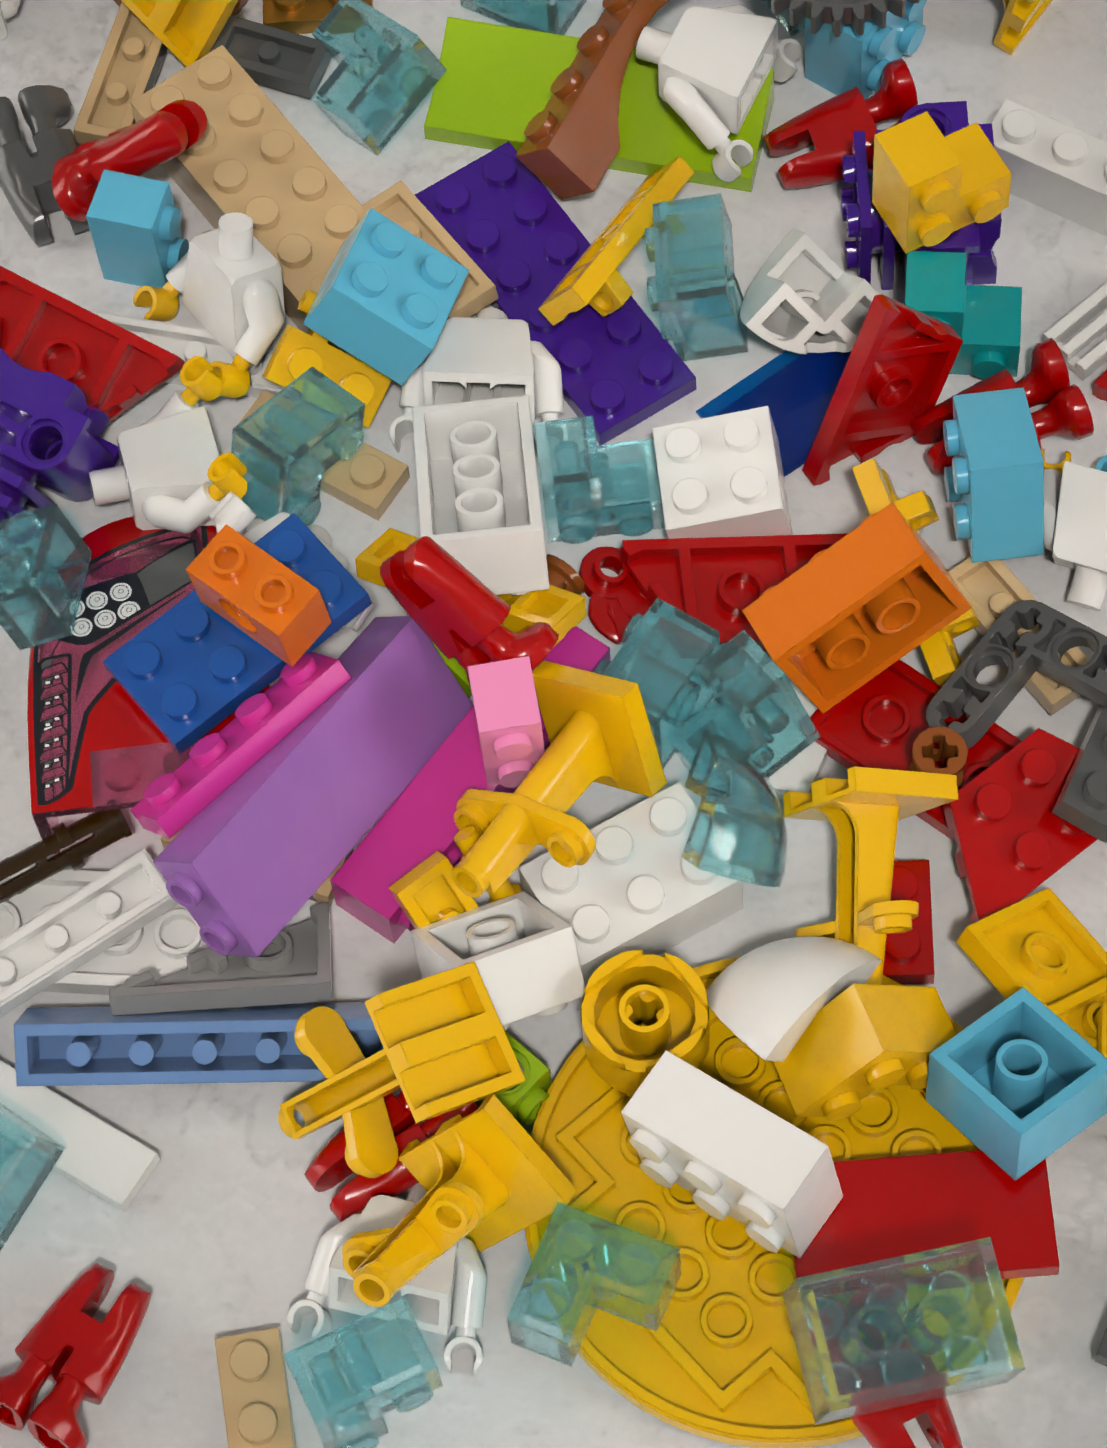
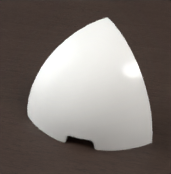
(806, 299)
(782, 986)

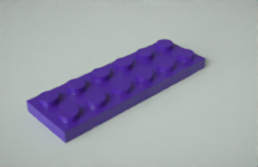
(526, 246)

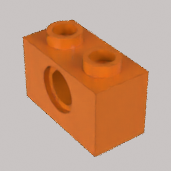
(259, 595)

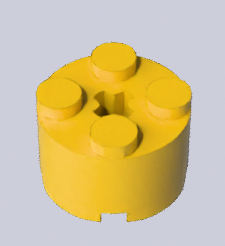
(650, 989)

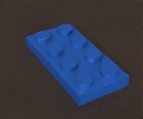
(199, 668)

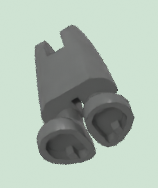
(26, 176)

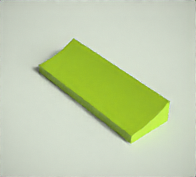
(505, 77)

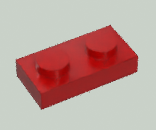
(911, 953)

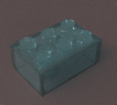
(903, 1330)

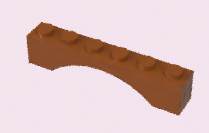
(579, 129)

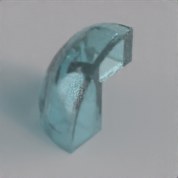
(739, 818)

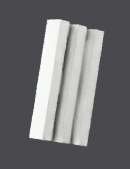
(1072, 323)

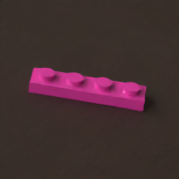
(227, 755)

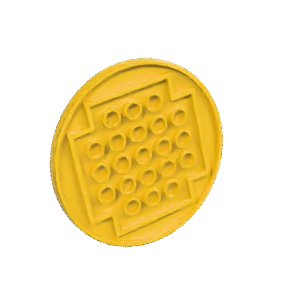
(725, 1341)

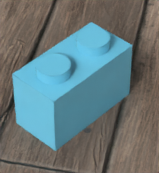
(135, 229)

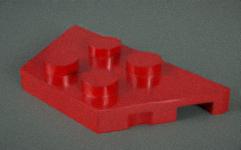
(73, 343)
(886, 384)
(718, 574)
(1007, 824)

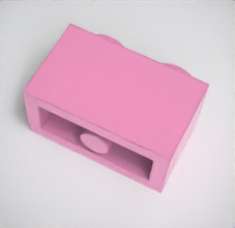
(506, 719)

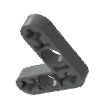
(1036, 653)

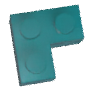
(980, 314)

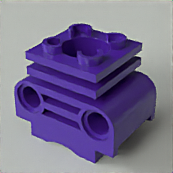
(873, 233)
(47, 439)

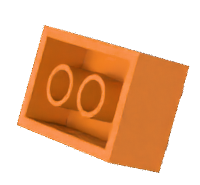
(856, 608)

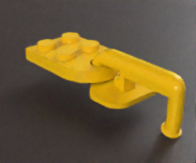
(1048, 954)

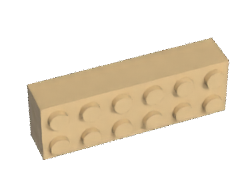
(260, 168)

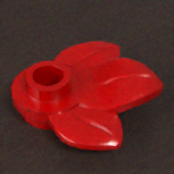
(612, 599)

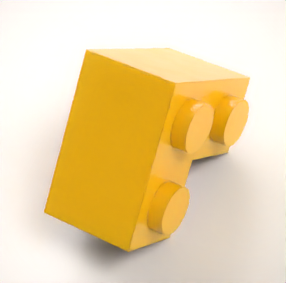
(935, 182)
(862, 1044)

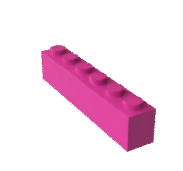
(424, 812)

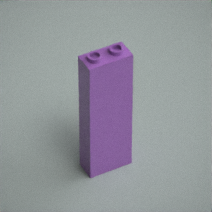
(316, 793)

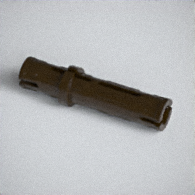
(105, 829)

